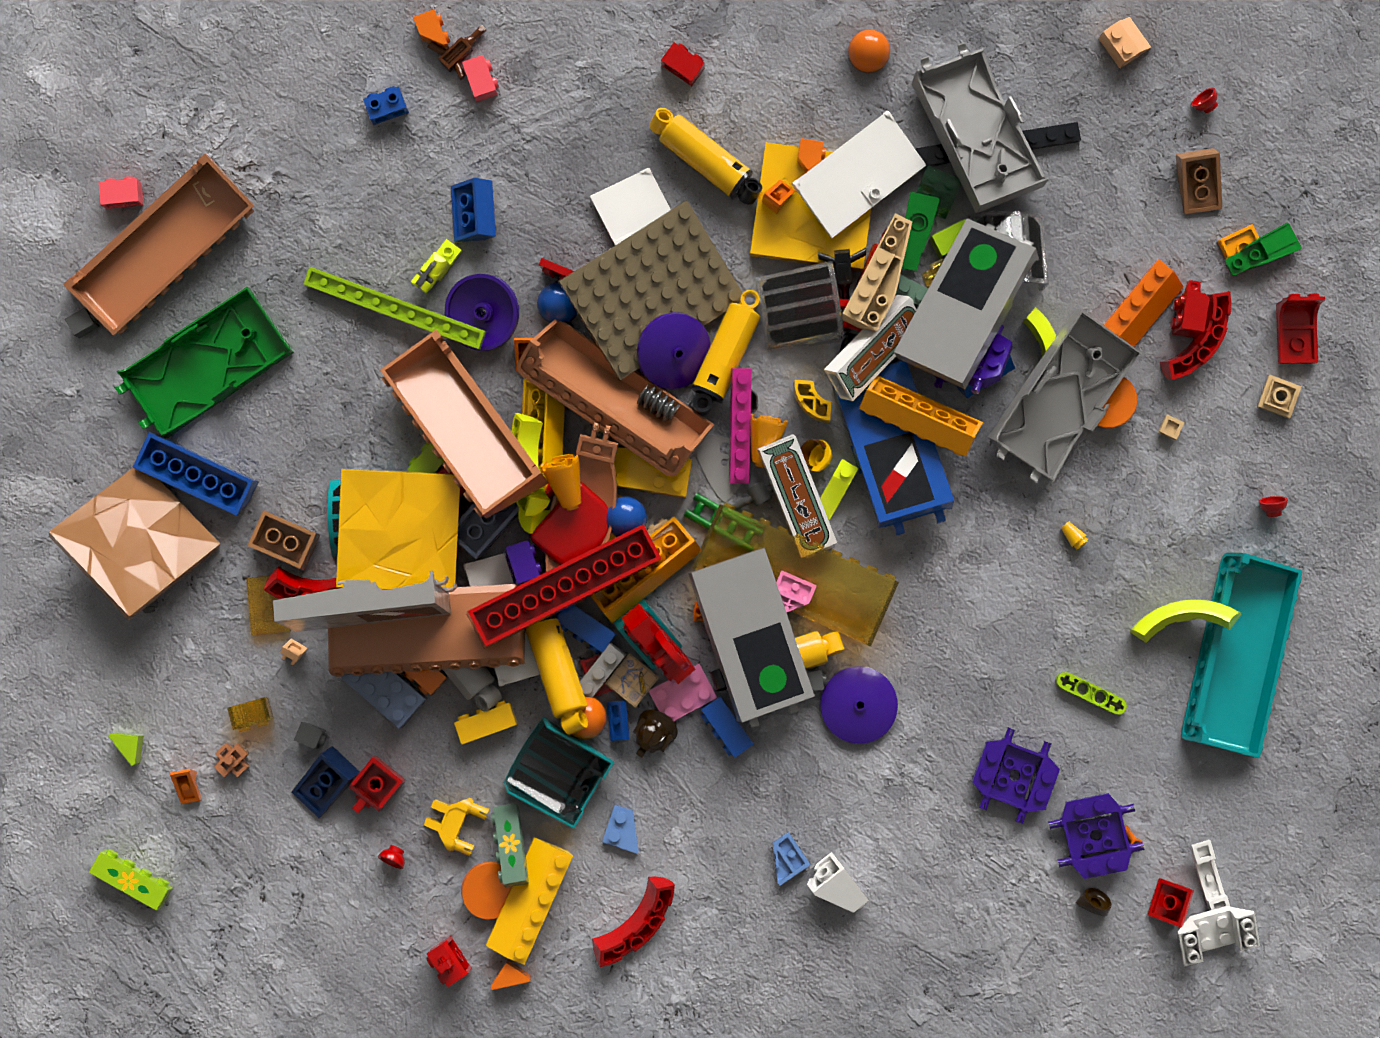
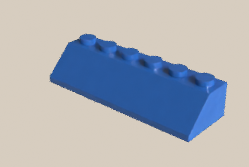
(195, 474)

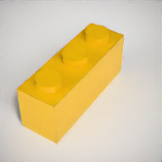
(485, 722)

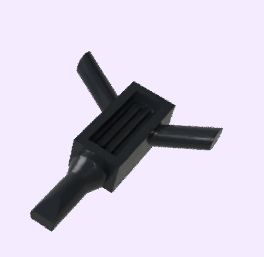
(843, 267)

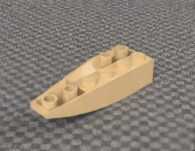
(880, 280)

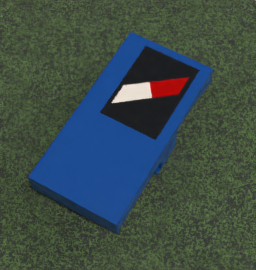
(897, 465)

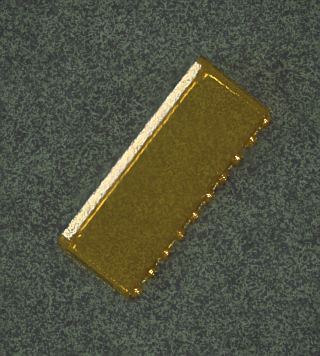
(846, 593)

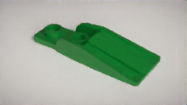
(921, 211)
(1264, 250)

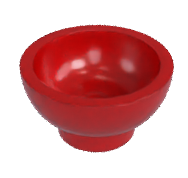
(1205, 100)
(1273, 505)
(393, 857)

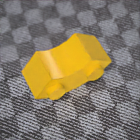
(811, 402)

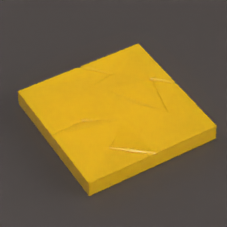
(795, 231)
(397, 527)

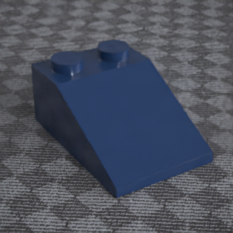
(325, 781)

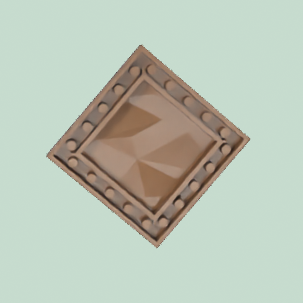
(134, 541)

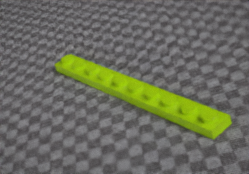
(394, 307)

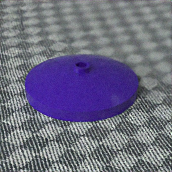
(488, 293)
(659, 345)
(840, 709)

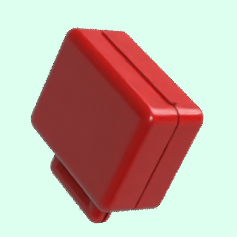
(571, 533)

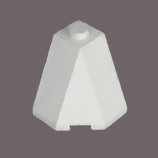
(835, 885)

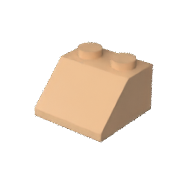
(1124, 42)

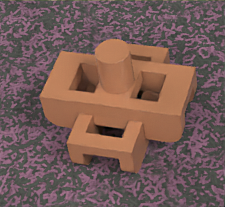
(230, 761)

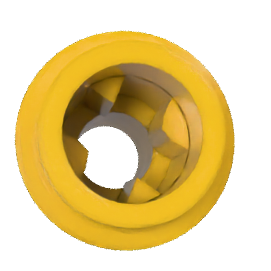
(1074, 535)

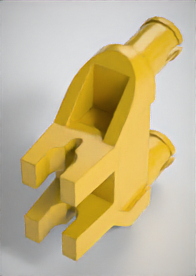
(453, 821)

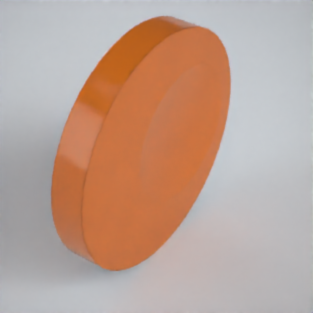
(1122, 405)
(483, 891)

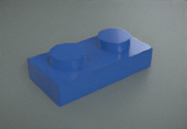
(618, 720)

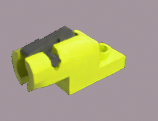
(436, 266)

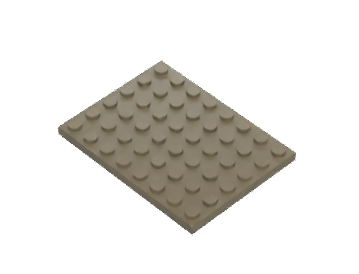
(646, 275)

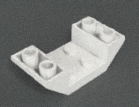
(1215, 930)

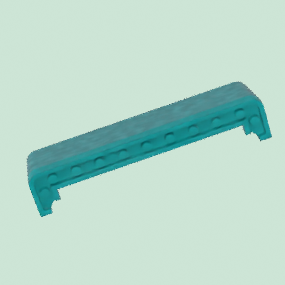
(1242, 665)

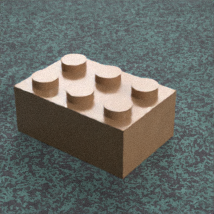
(283, 540)

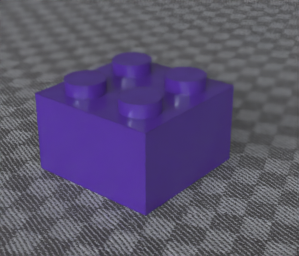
(521, 562)

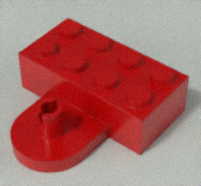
(657, 644)

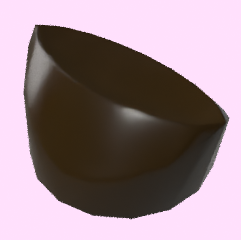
(1095, 902)

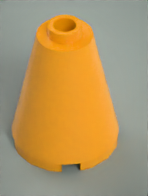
(763, 432)
(564, 479)

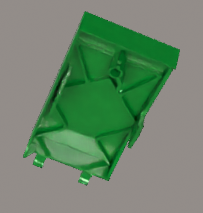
(204, 363)

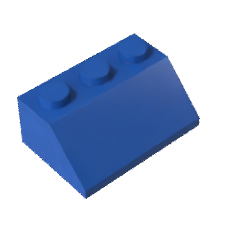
(473, 210)

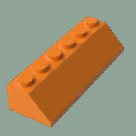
(1144, 303)

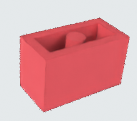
(479, 77)
(120, 193)

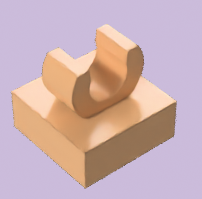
(293, 651)

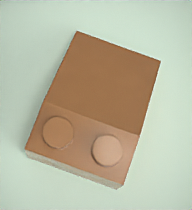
(1199, 180)

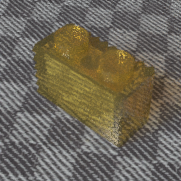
(250, 713)

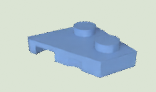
(622, 829)
(788, 858)

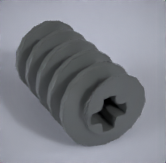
(658, 404)

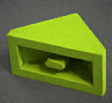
(129, 745)

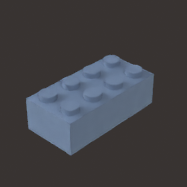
(479, 533)
(388, 694)

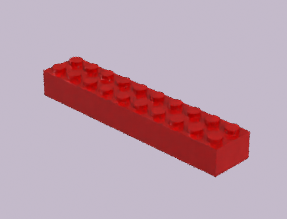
(563, 586)

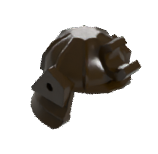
(654, 732)

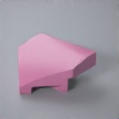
(794, 591)

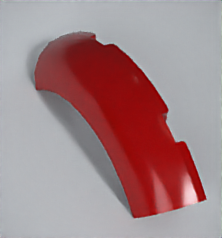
(1205, 344)
(285, 585)
(639, 926)

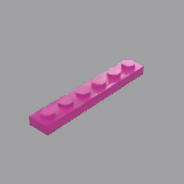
(740, 425)

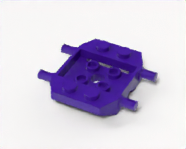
(991, 366)
(1024, 762)
(1112, 835)

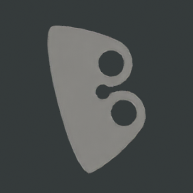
(710, 462)

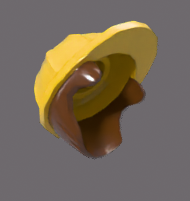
(816, 454)

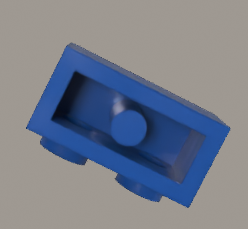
(385, 105)

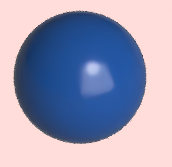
(554, 304)
(626, 515)

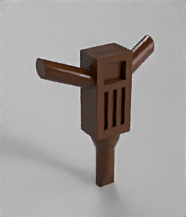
(457, 52)

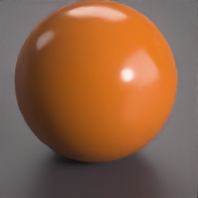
(869, 51)
(596, 719)

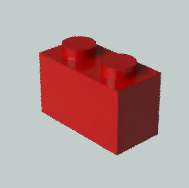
(683, 63)

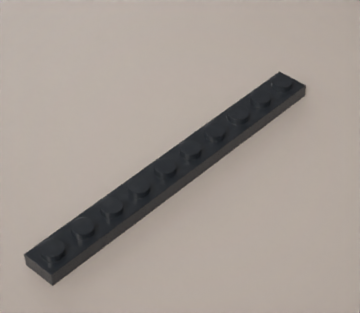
(1036, 139)

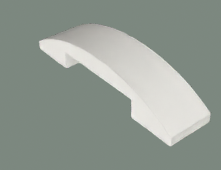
(1208, 875)

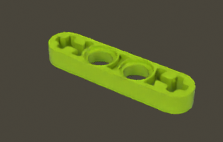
(1089, 696)

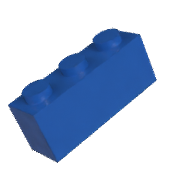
(586, 628)
(726, 727)

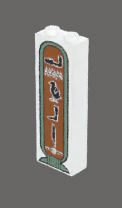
(870, 351)
(796, 491)

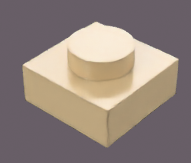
(1171, 427)

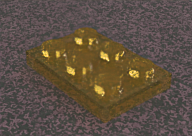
(261, 608)

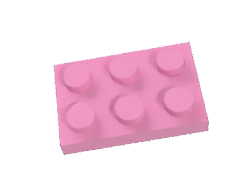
(682, 698)

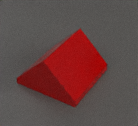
(1170, 902)

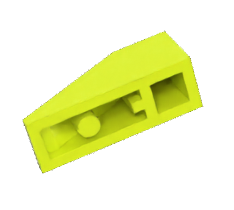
(837, 486)

